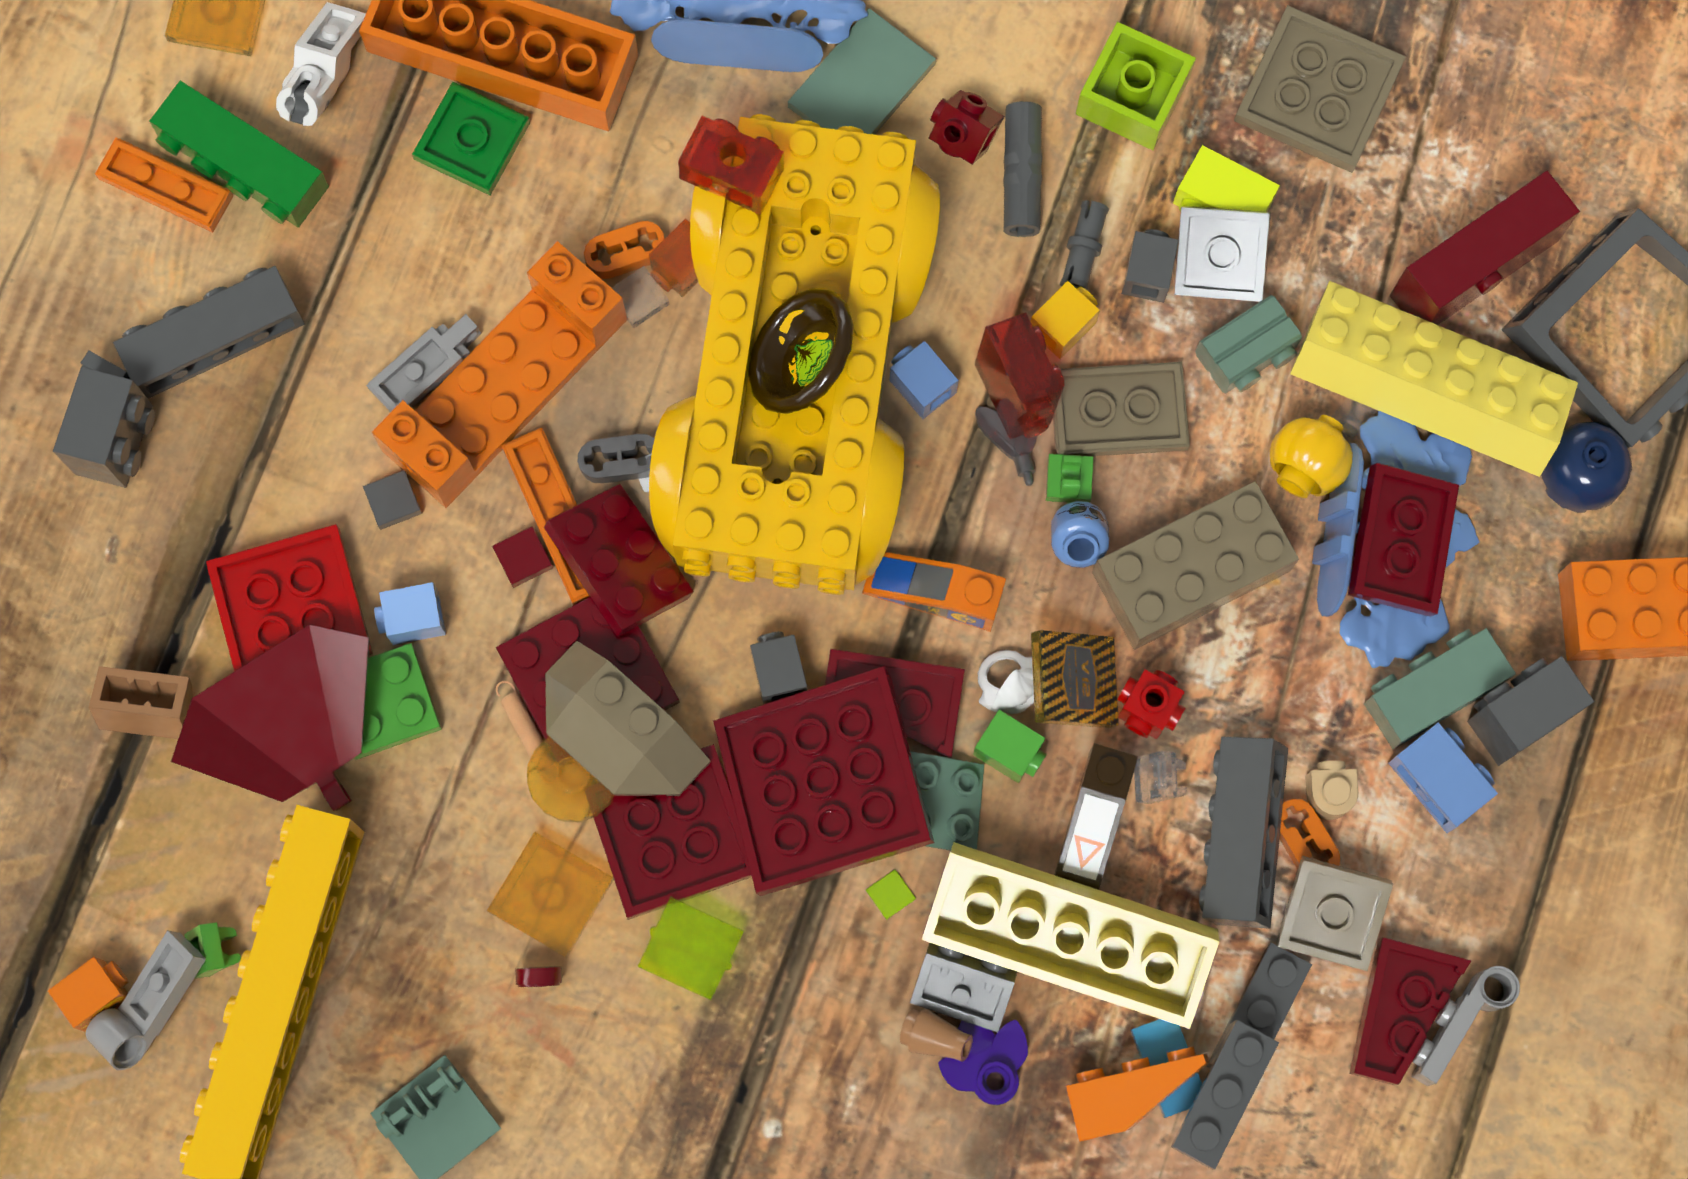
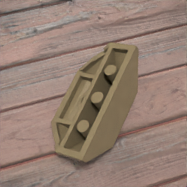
(617, 728)

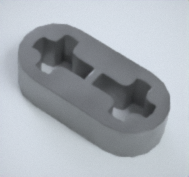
(615, 448)

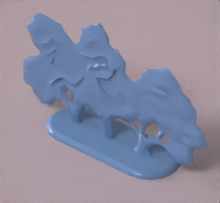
(737, 44)

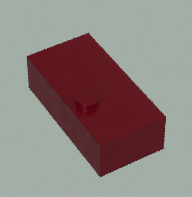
(1486, 251)

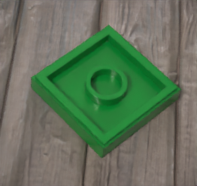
(471, 138)

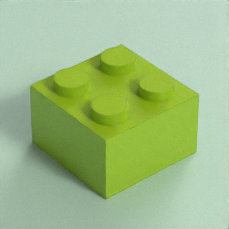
(1135, 85)

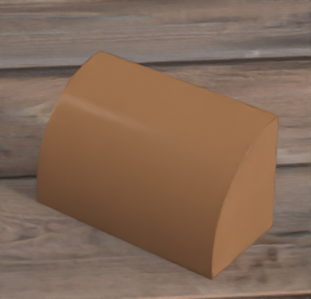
(140, 702)

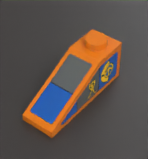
(938, 589)

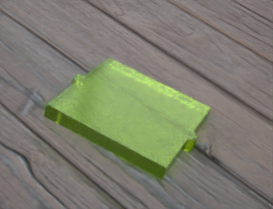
(690, 948)

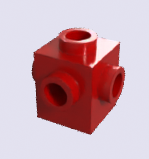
(1142, 717)

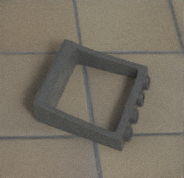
(1532, 323)

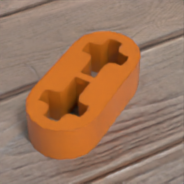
(621, 240)
(1314, 832)

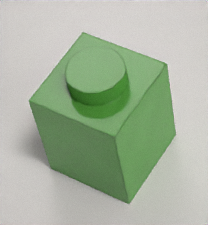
(1010, 747)

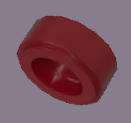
(538, 976)

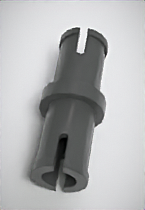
(1085, 244)

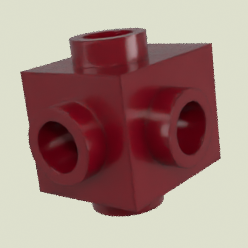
(964, 126)

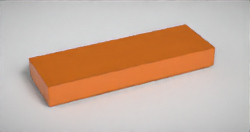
(164, 184)

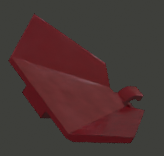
(283, 718)

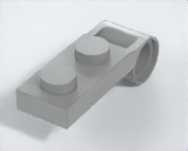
(1457, 1019)
(127, 1032)

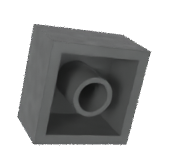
(104, 428)
(1521, 715)

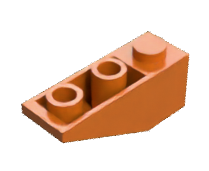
(1122, 1100)

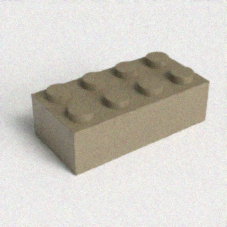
(1194, 565)

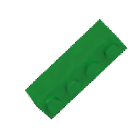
(238, 154)

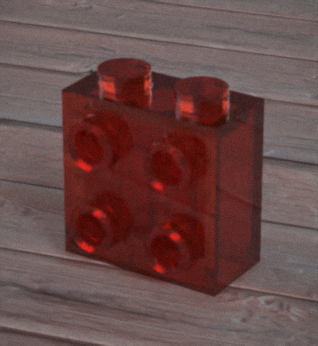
(1019, 376)

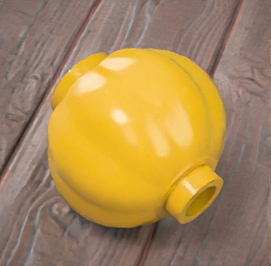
(1311, 456)

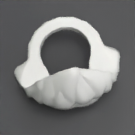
(1016, 691)

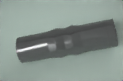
(1022, 169)

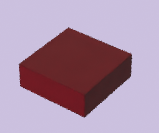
(522, 557)

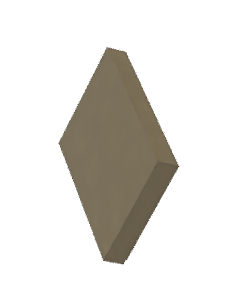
(1122, 410)

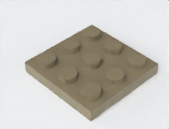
(1319, 89)

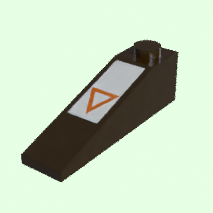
(1096, 815)

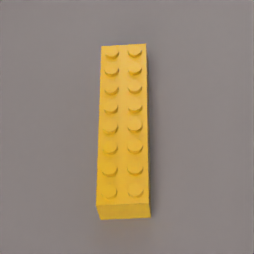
(273, 997)

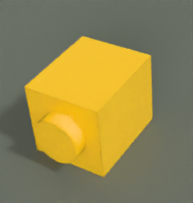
(1066, 318)

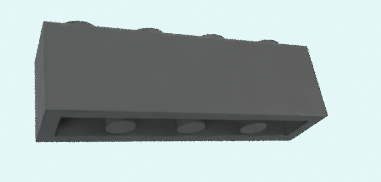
(208, 332)
(1244, 832)

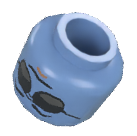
(1079, 534)

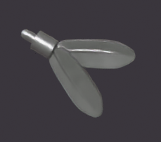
(1016, 448)

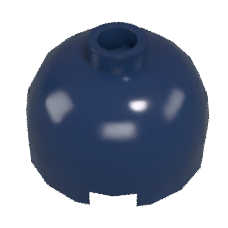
(1588, 468)

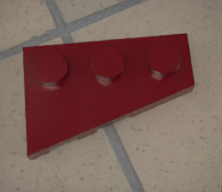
(924, 694)
(1400, 1005)

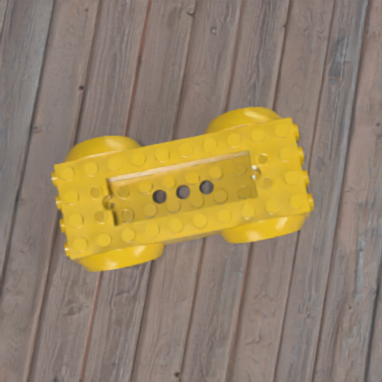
(823, 485)

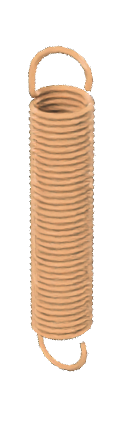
(521, 720)

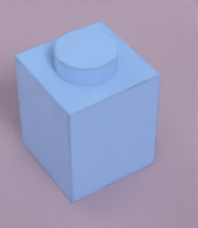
(410, 614)

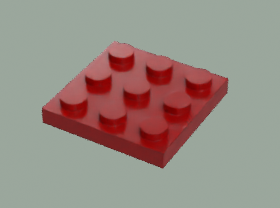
(282, 589)

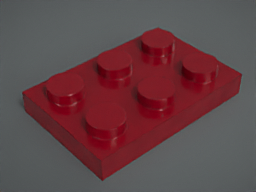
(1403, 539)
(618, 559)

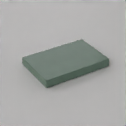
(863, 78)

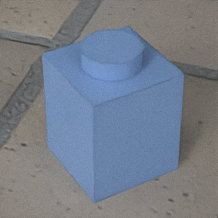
(922, 378)

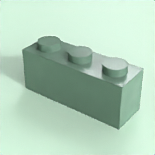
(1438, 686)

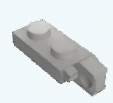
(424, 364)

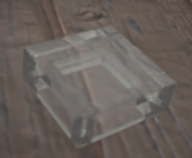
(641, 296)

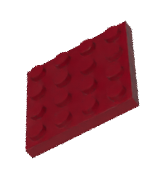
(823, 781)

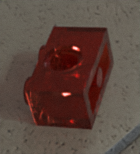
(744, 185)

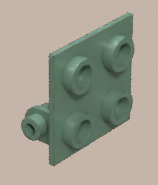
(951, 798)
(435, 1120)

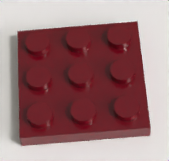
(540, 647)
(674, 842)

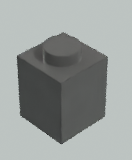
(1150, 265)
(777, 666)

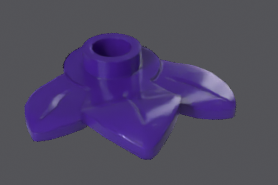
(989, 1054)

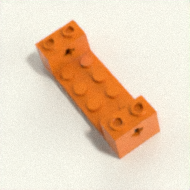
(504, 377)

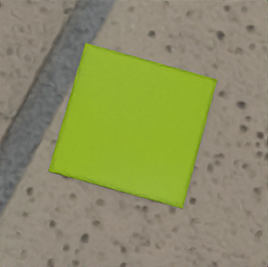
(890, 894)

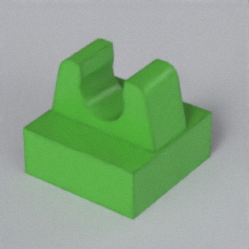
(1069, 478)
(207, 941)

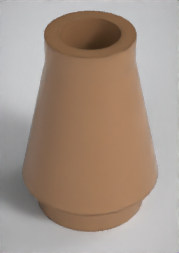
(933, 1036)

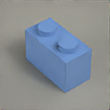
(1444, 777)

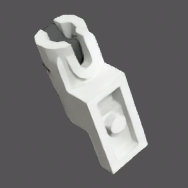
(319, 64)

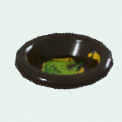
(801, 351)

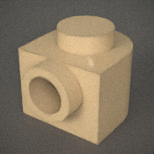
(1332, 789)

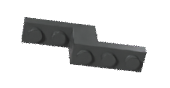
(1241, 1056)

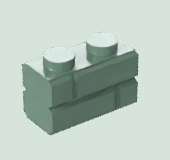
(1249, 345)

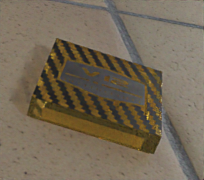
(1074, 679)

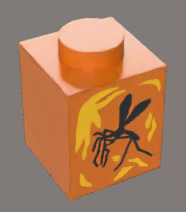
(90, 991)

